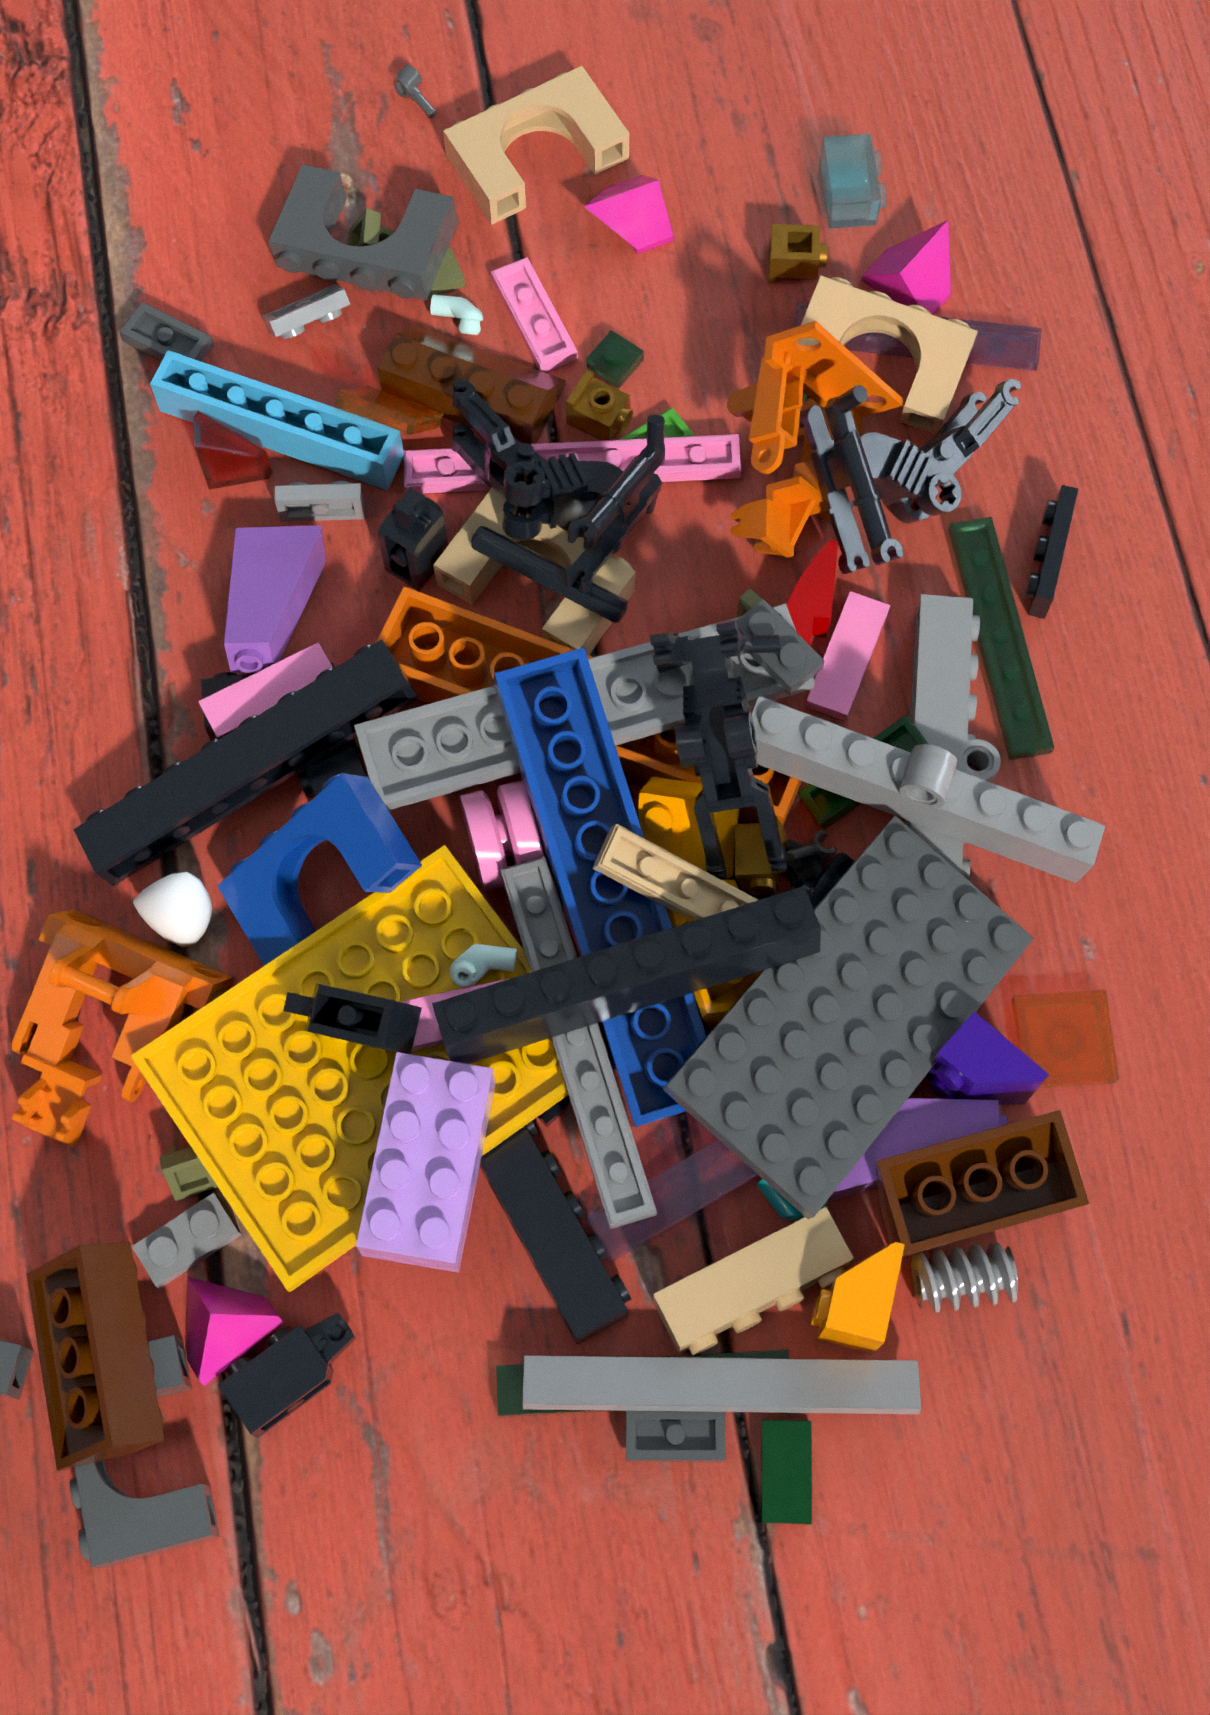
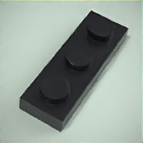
(1050, 551)

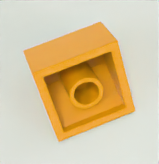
(671, 823)
(860, 1303)

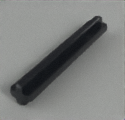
(547, 573)

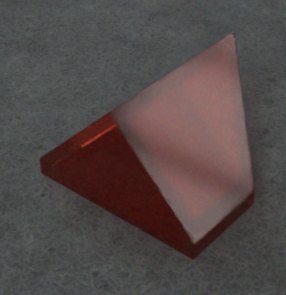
(227, 456)

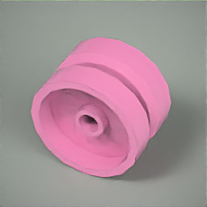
(503, 835)

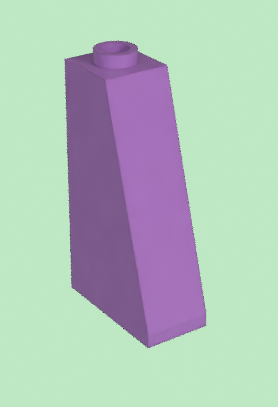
(268, 591)
(916, 1126)

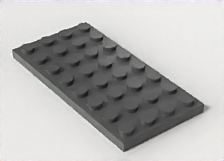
(844, 1036)

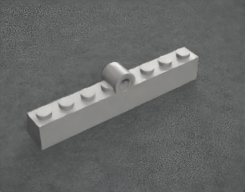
(943, 700)
(925, 790)

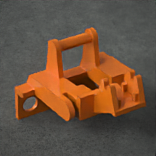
(774, 416)
(49, 1028)

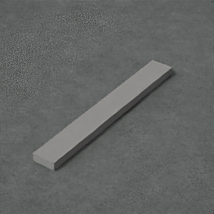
(581, 1054)
(721, 1385)

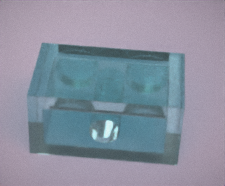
(851, 181)

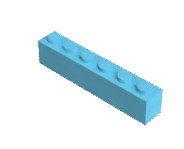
(279, 420)

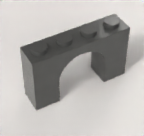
(399, 264)
(134, 1528)

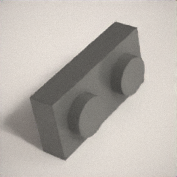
(159, 332)
(796, 659)
(675, 1436)

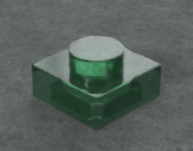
(615, 359)

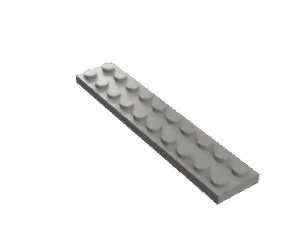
(468, 743)

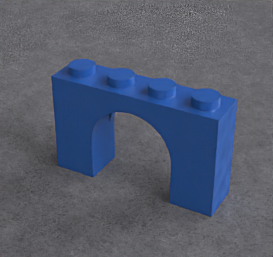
(265, 885)

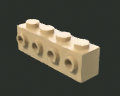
(751, 1281)

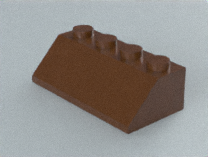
(426, 364)
(979, 1183)
(94, 1355)

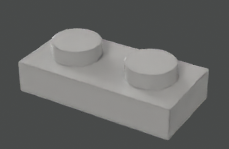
(322, 305)
(320, 502)
(186, 1241)

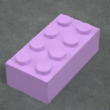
(426, 1162)

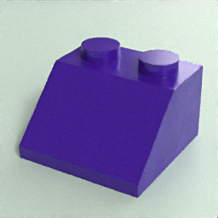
(984, 1066)

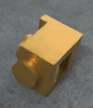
(795, 252)
(598, 408)
(751, 860)

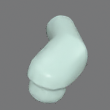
(458, 308)
(479, 960)

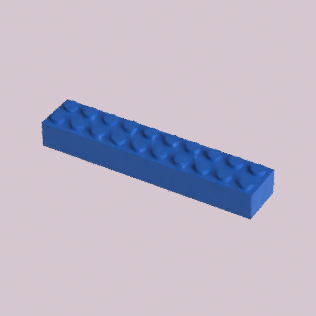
(575, 800)

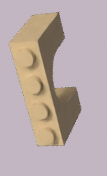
(564, 106)
(936, 344)
(468, 572)

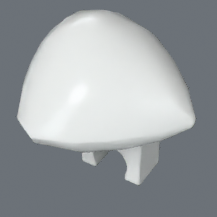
(176, 908)

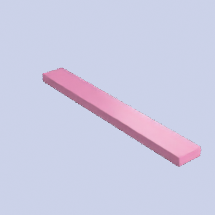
(685, 460)

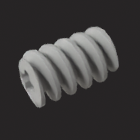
(964, 1276)

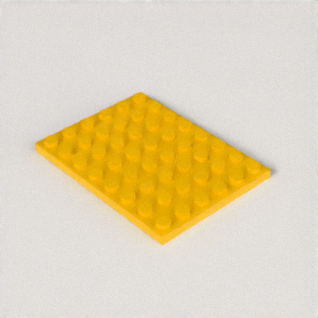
(297, 1114)

